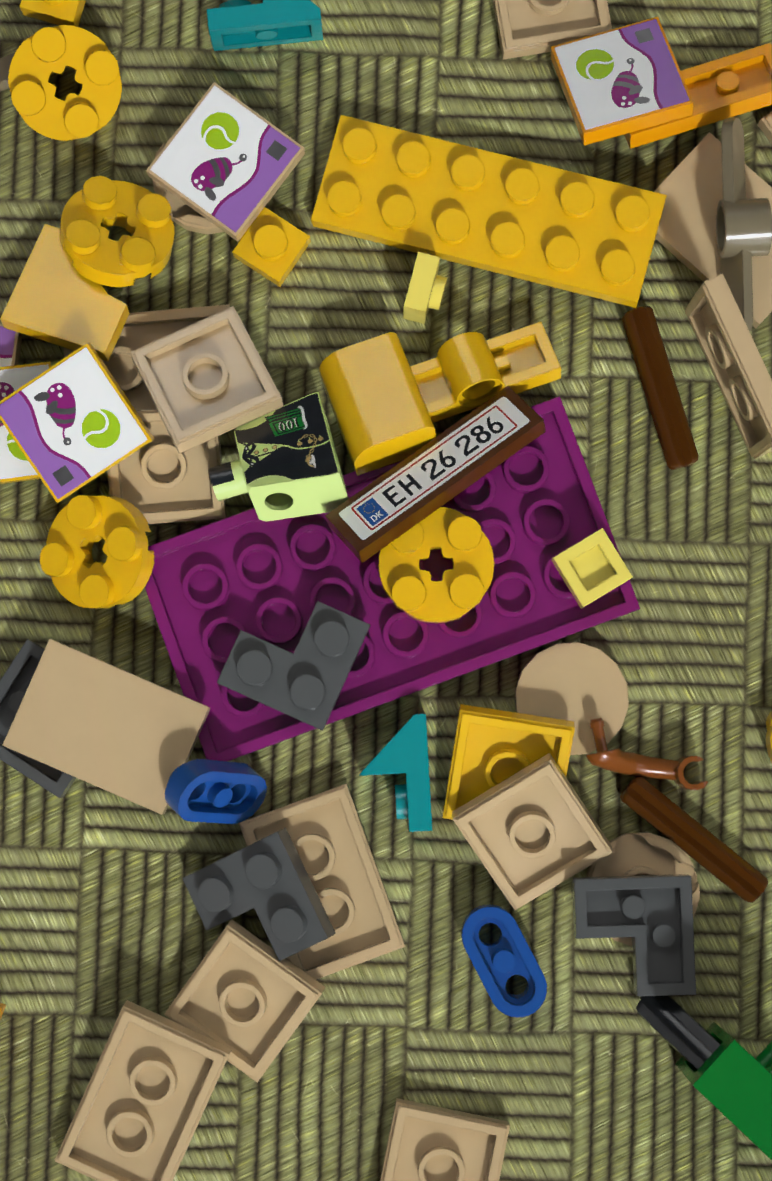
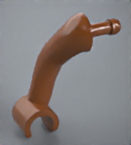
(639, 765)

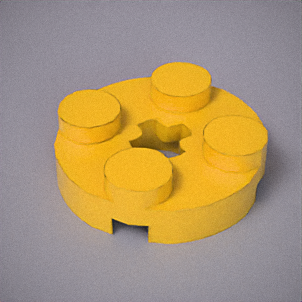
(95, 68)
(120, 204)
(69, 551)
(460, 588)

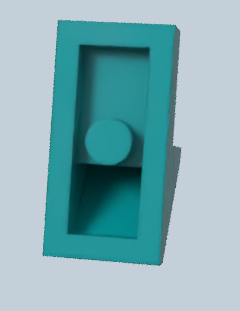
(273, 22)
(409, 755)

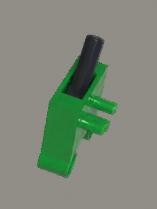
(718, 1067)

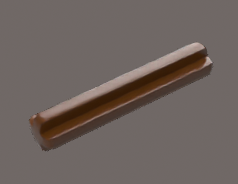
(660, 387)
(694, 839)

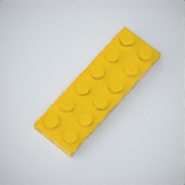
(488, 210)

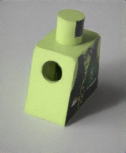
(285, 463)

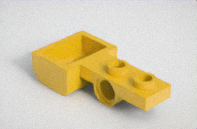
(391, 407)

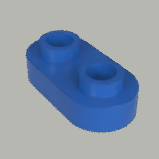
(215, 791)
(503, 959)

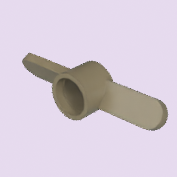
(741, 223)

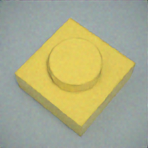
(425, 288)
(591, 568)

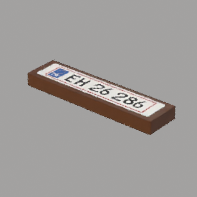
(435, 474)

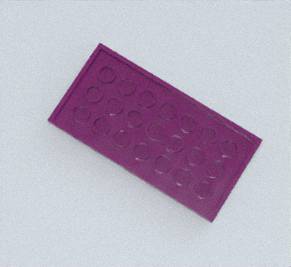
(275, 571)

